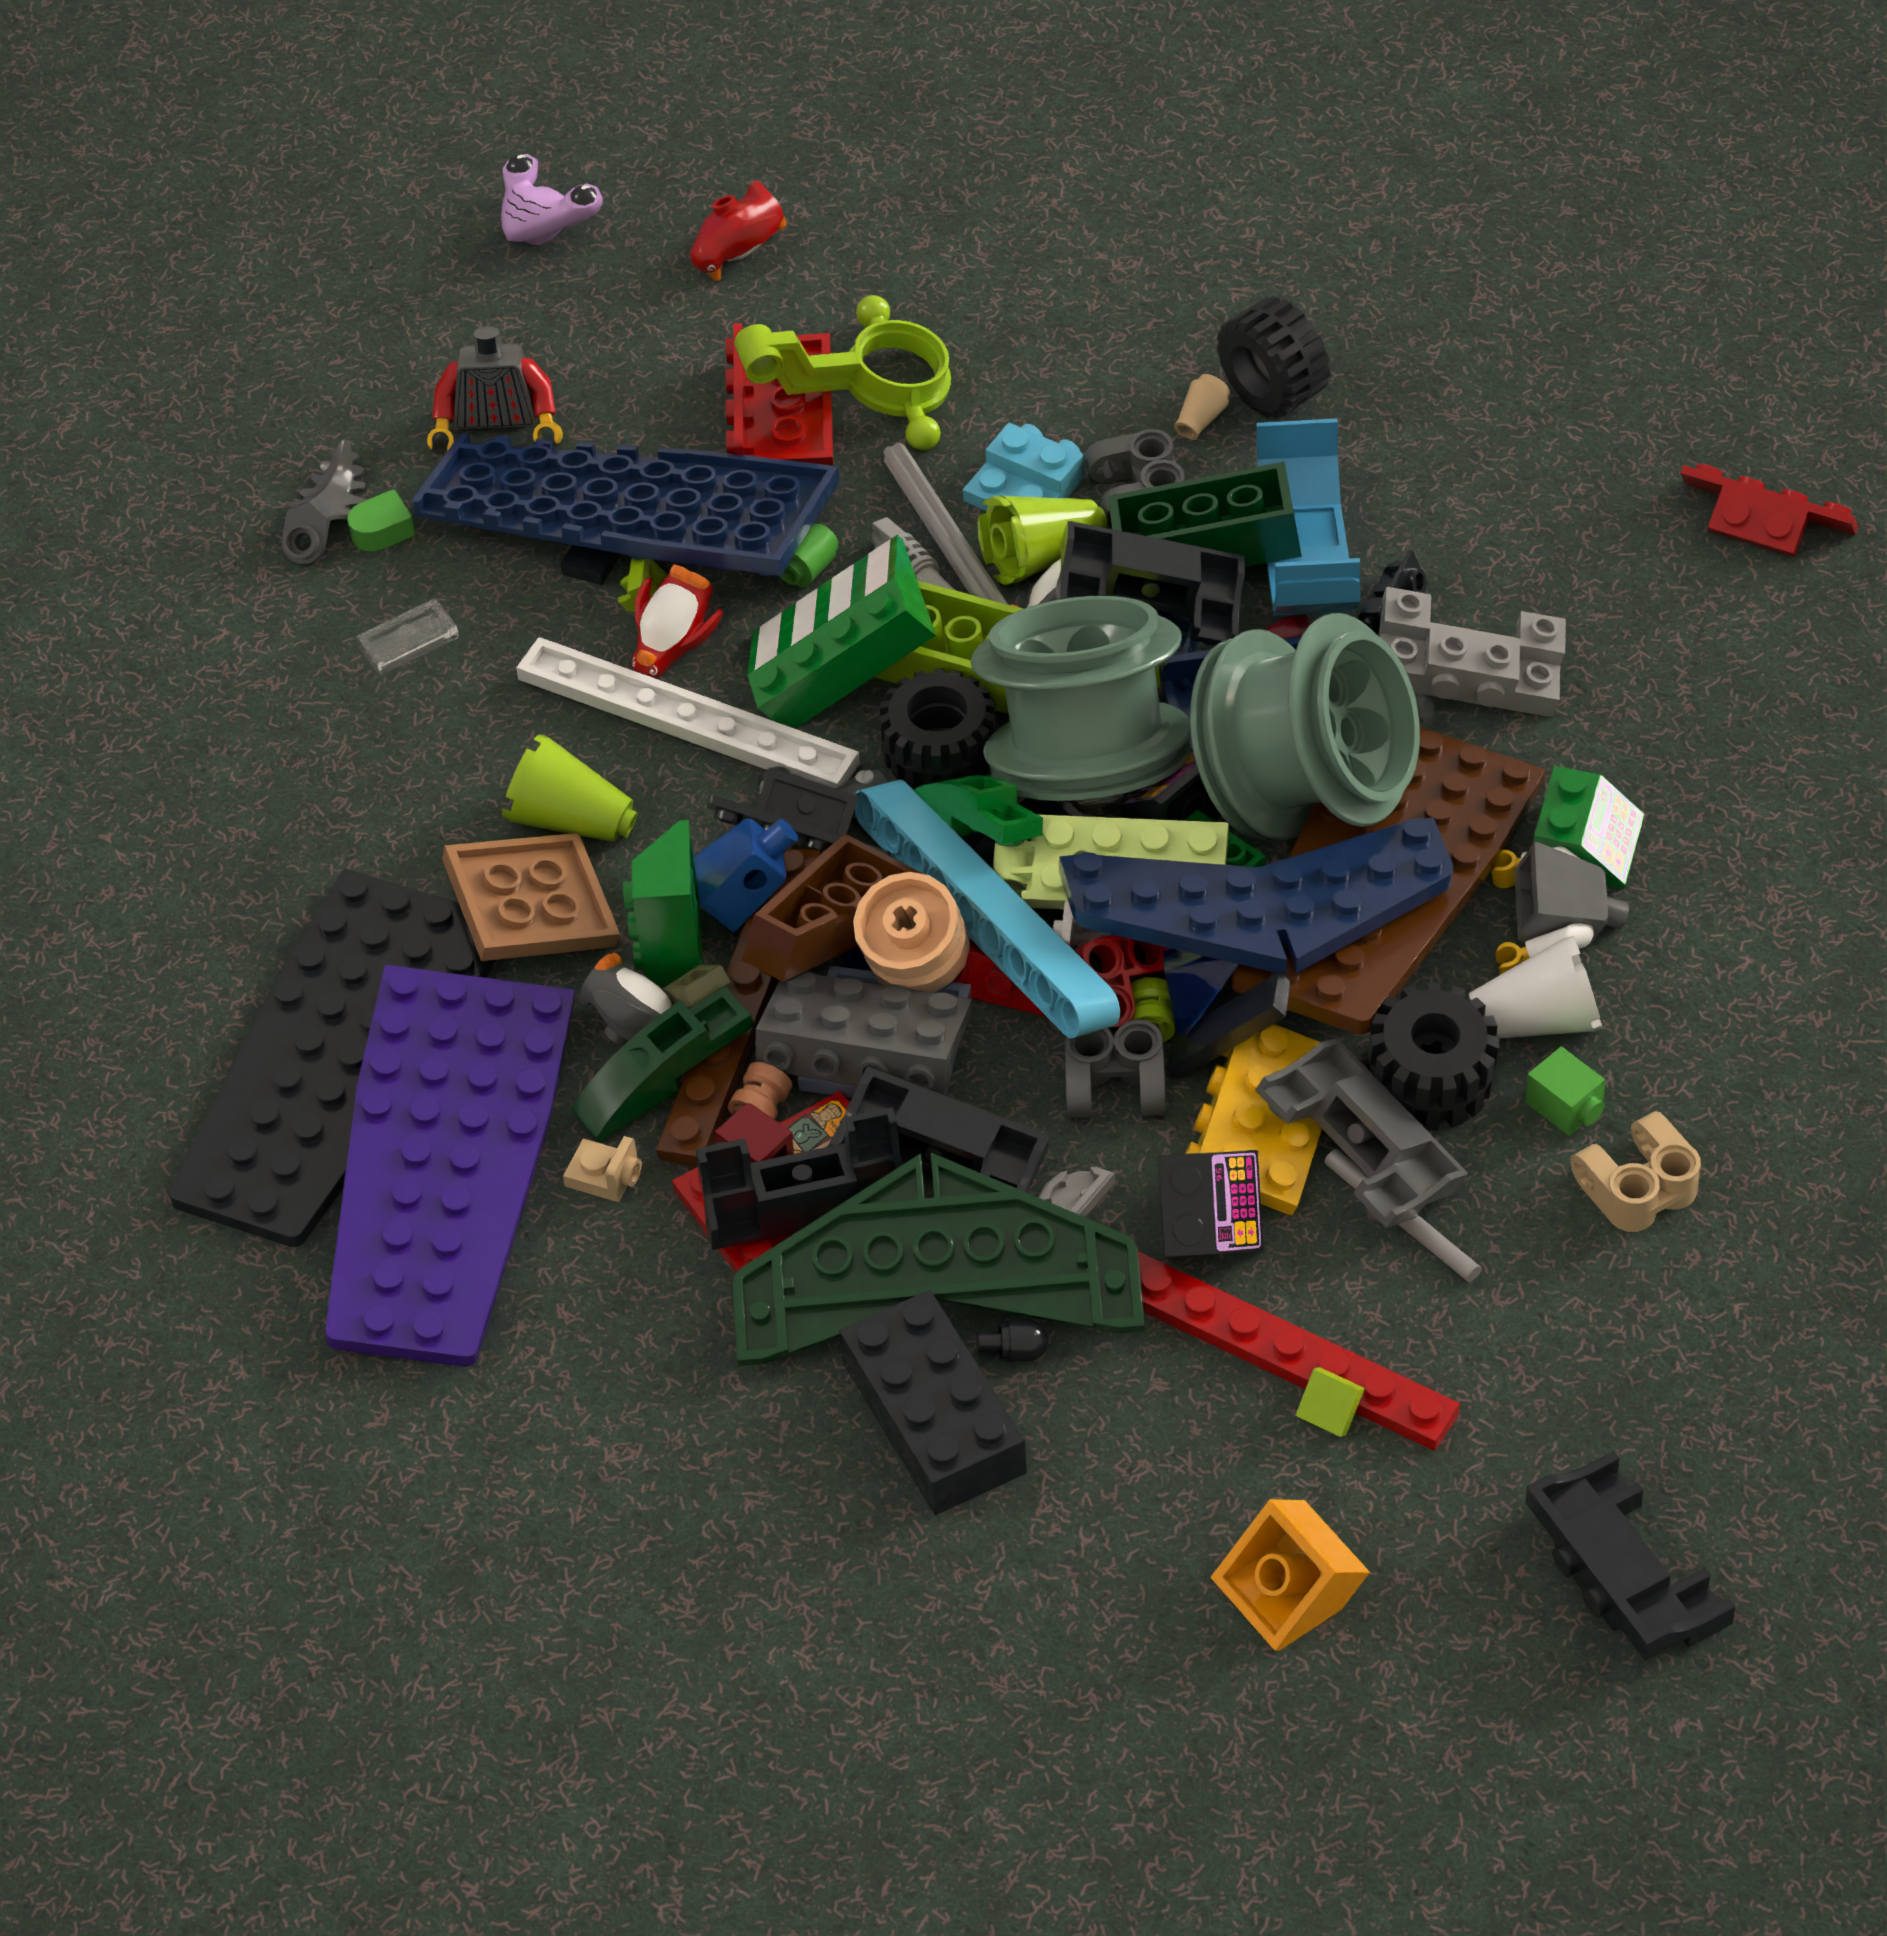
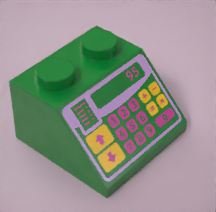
(1591, 822)

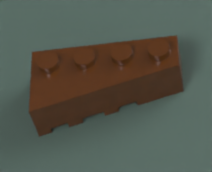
(816, 910)

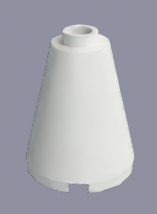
(1542, 995)

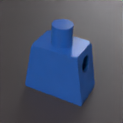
(742, 870)

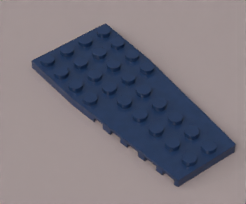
(666, 508)

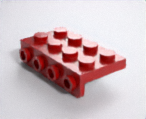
(776, 423)

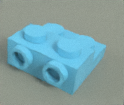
(1026, 465)

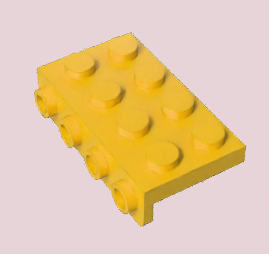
(1243, 1121)

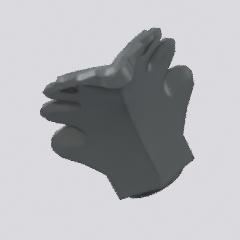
(322, 504)

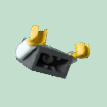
(1554, 901)

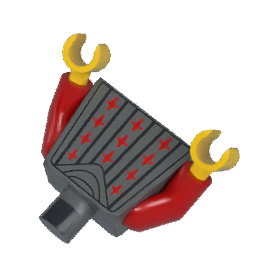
(493, 389)

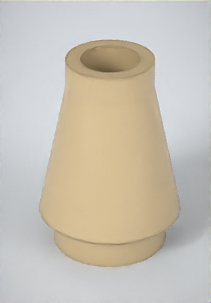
(1202, 404)

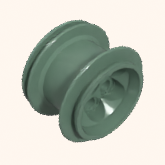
(1083, 698)
(1304, 727)

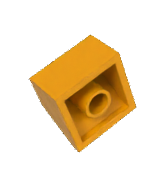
(1289, 1572)

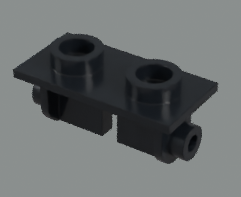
(1399, 575)

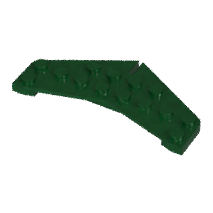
(967, 1245)

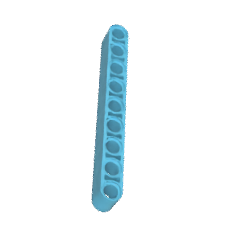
(993, 912)

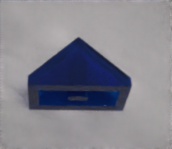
(1193, 984)

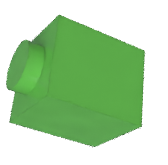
(1566, 1091)

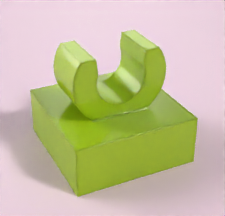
(638, 573)

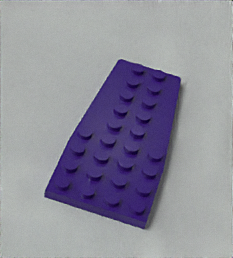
(441, 1159)

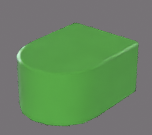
(380, 522)

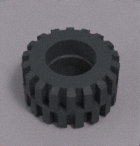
(1273, 357)
(932, 703)

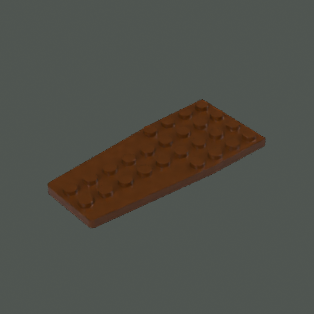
(1477, 808)

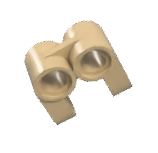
(1637, 1192)

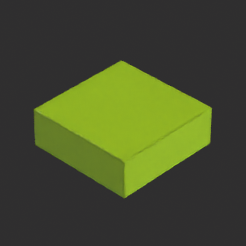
(1330, 1401)

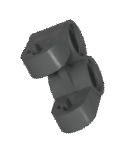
(1138, 456)
(1116, 1060)

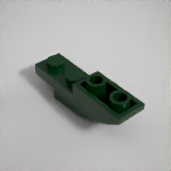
(649, 1063)

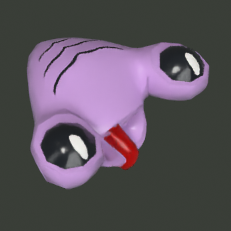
(540, 212)

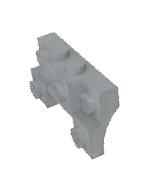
(1475, 664)

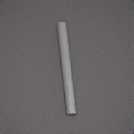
(1416, 1227)

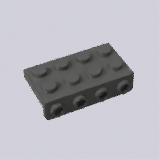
(843, 1025)

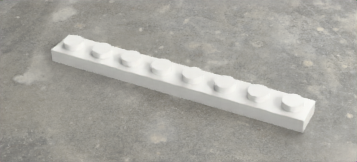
(685, 714)

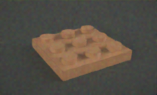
(530, 896)

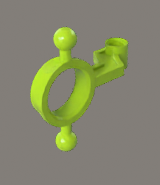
(781, 356)

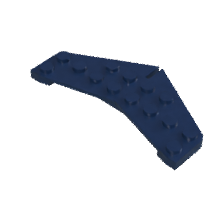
(1247, 912)

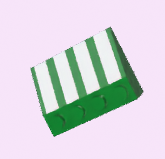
(838, 636)

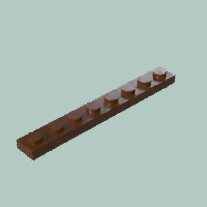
(712, 1082)

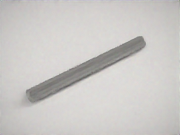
(940, 523)

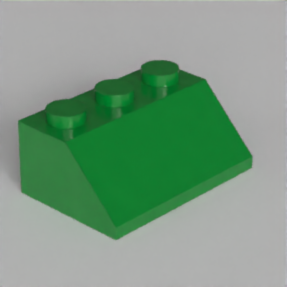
(665, 907)

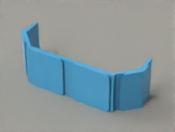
(1324, 575)

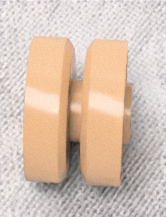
(911, 932)

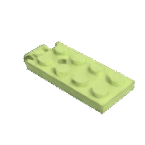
(1034, 865)

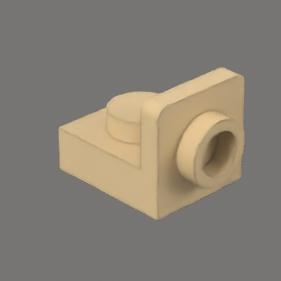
(604, 1169)

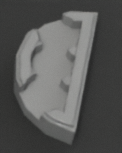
(1078, 1190)

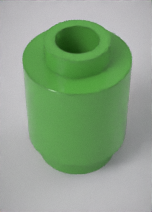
(811, 557)

